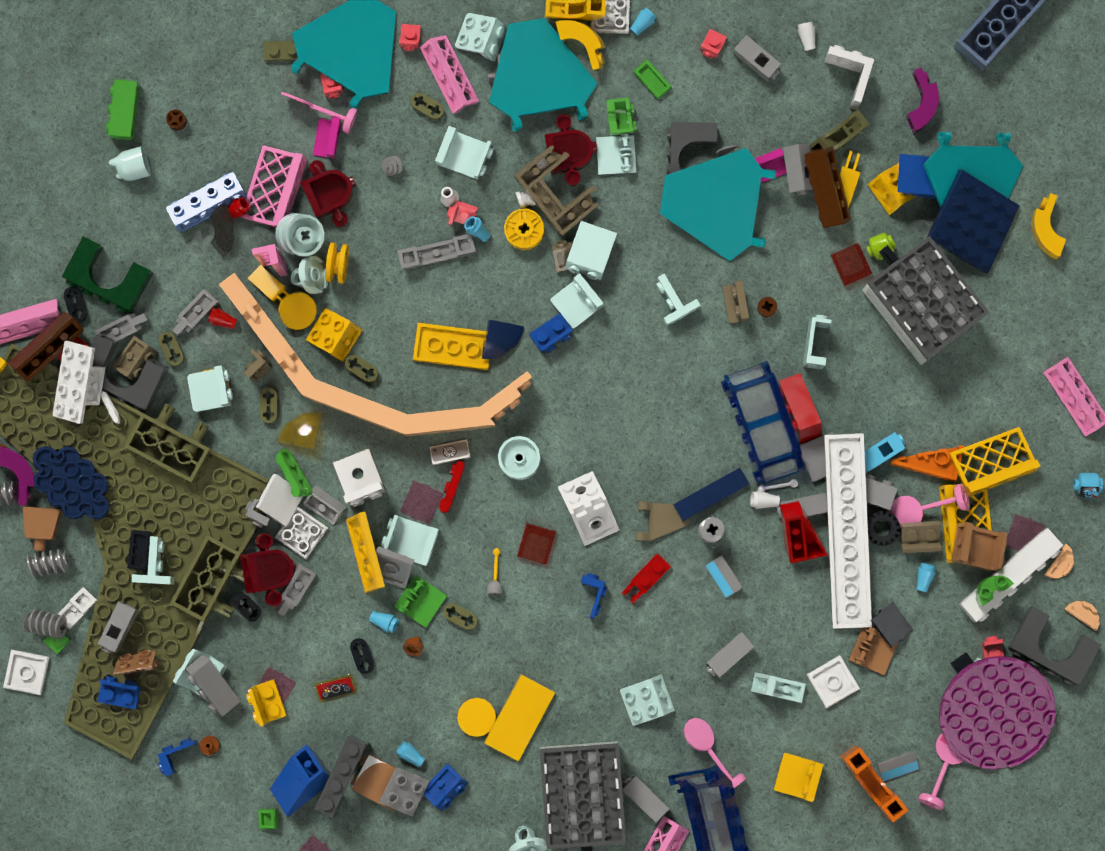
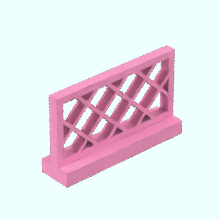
(289, 188)

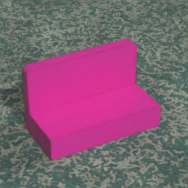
(327, 137)
(772, 161)

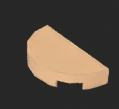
(1061, 564)
(1085, 613)

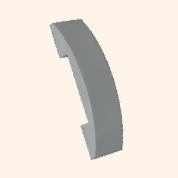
(436, 252)

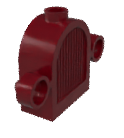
(574, 143)
(328, 192)
(267, 570)

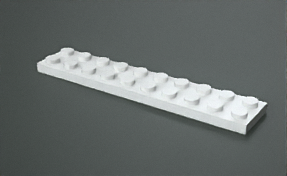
(848, 530)

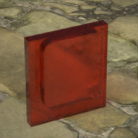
(851, 264)
(536, 543)

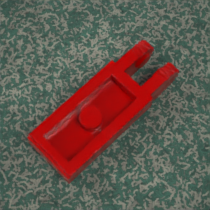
(451, 487)
(647, 576)

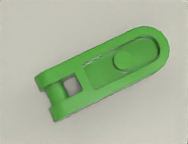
(293, 474)

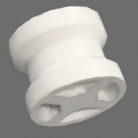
(524, 199)

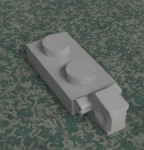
(195, 312)
(123, 327)
(295, 588)

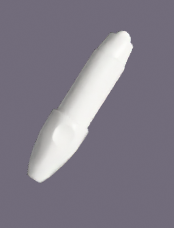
(110, 407)

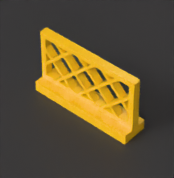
(999, 477)
(950, 517)

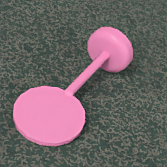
(348, 120)
(909, 509)
(701, 738)
(949, 757)

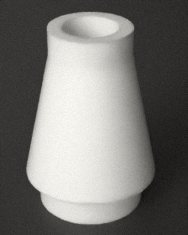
(807, 35)
(451, 199)
(763, 500)

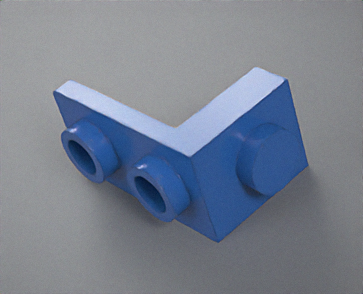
(592, 580)
(165, 764)

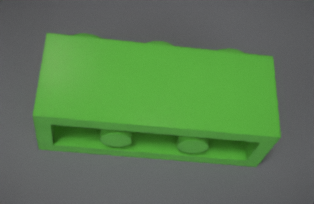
(123, 109)

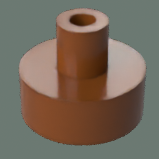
(413, 646)
(214, 745)

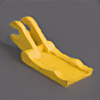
(850, 177)
(267, 283)

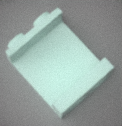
(464, 154)
(590, 250)
(814, 361)
(410, 539)

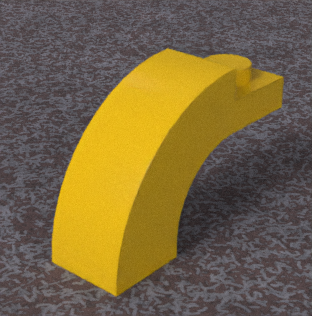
(575, 9)
(587, 36)
(1042, 231)

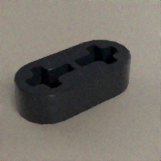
(79, 303)
(243, 609)
(366, 654)

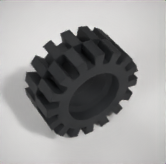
(893, 534)

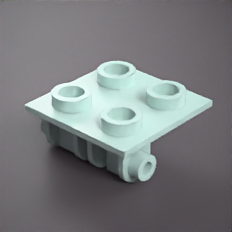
(616, 154)

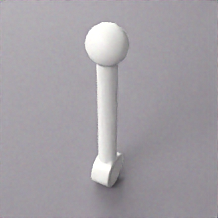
(793, 483)

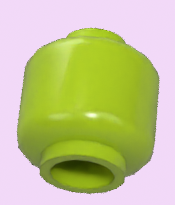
(878, 243)

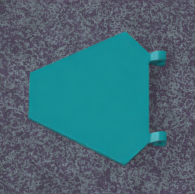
(350, 47)
(538, 74)
(989, 164)
(717, 201)

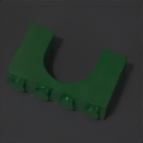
(80, 273)

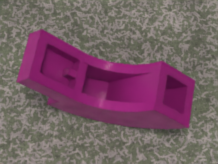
(929, 101)
(22, 471)

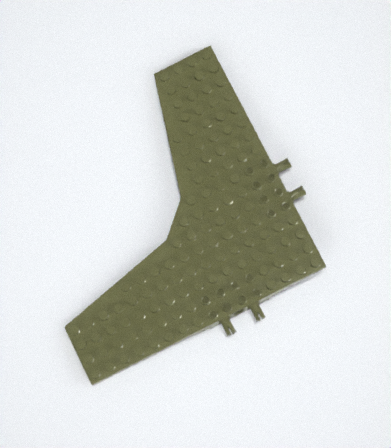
(157, 486)

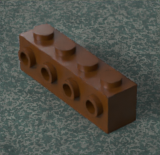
(827, 187)
(45, 346)

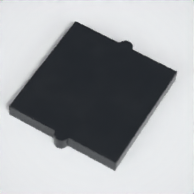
(891, 624)

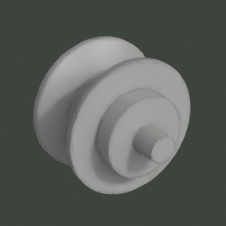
(392, 165)

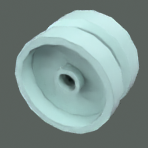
(299, 234)
(519, 469)

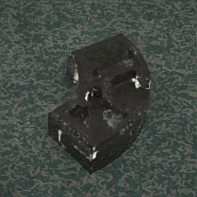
(223, 226)

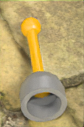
(495, 586)

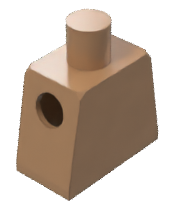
(41, 525)

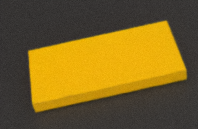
(450, 346)
(365, 552)
(519, 717)

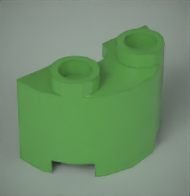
(620, 116)
(988, 585)

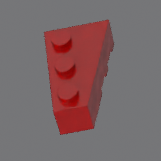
(800, 408)
(800, 535)

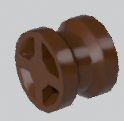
(173, 117)
(767, 311)

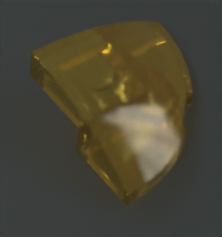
(302, 430)

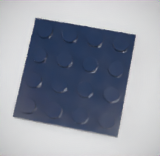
(973, 221)

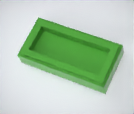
(652, 79)

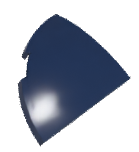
(500, 338)

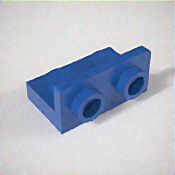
(551, 333)
(119, 693)
(445, 787)

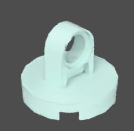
(311, 275)
(531, 843)

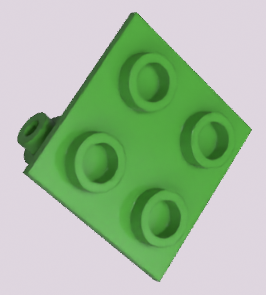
(420, 601)

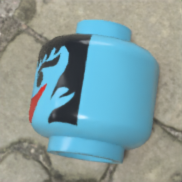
(1088, 485)

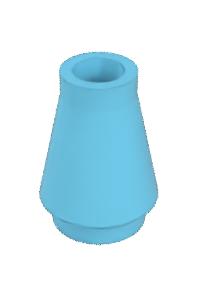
(643, 21)
(476, 228)
(926, 574)
(385, 621)
(409, 754)

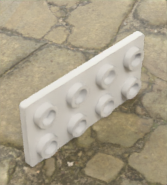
(77, 382)

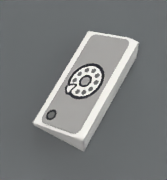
(450, 452)

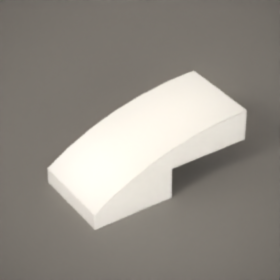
(77, 607)

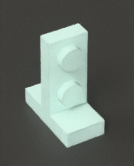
(674, 302)
(155, 565)
(778, 687)

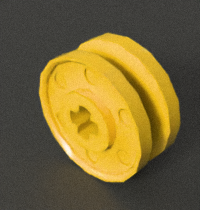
(516, 221)
(337, 263)

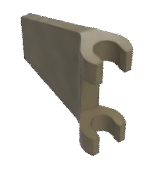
(662, 520)

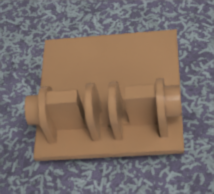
(872, 651)
(130, 663)

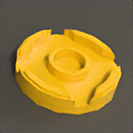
(297, 310)
(476, 717)

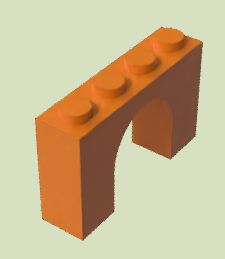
(881, 795)

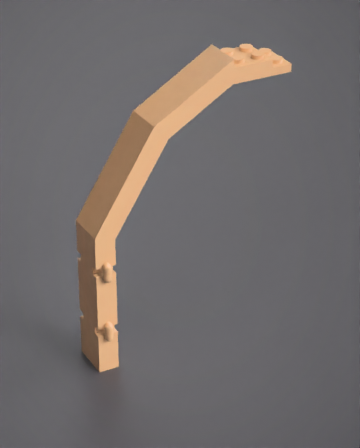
(356, 405)

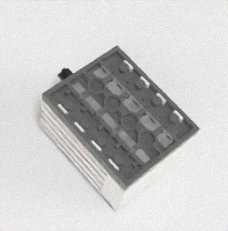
(924, 299)
(582, 795)

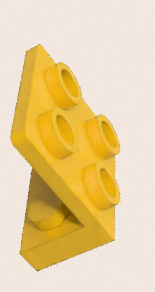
(886, 190)
(334, 334)
(266, 702)
(798, 777)

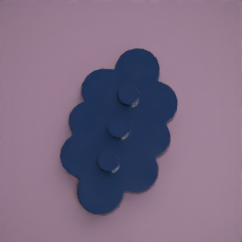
(71, 483)

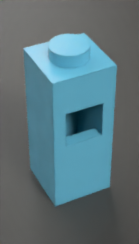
(883, 451)

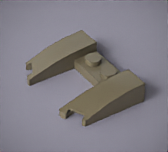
(560, 217)

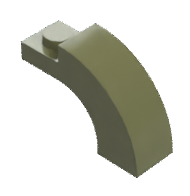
(843, 133)

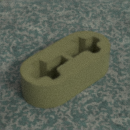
(425, 110)
(167, 351)
(358, 372)
(273, 405)
(461, 611)

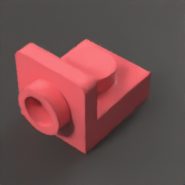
(410, 37)
(712, 44)
(331, 88)
(461, 212)
(992, 647)

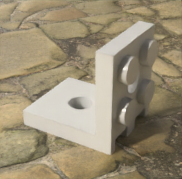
(853, 61)
(359, 489)
(588, 508)

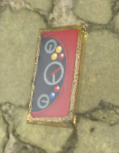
(335, 687)

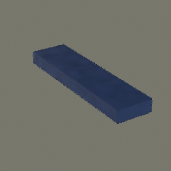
(711, 494)

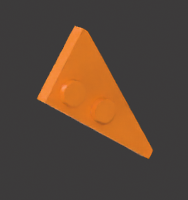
(931, 463)

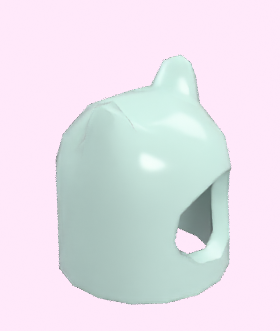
(131, 164)

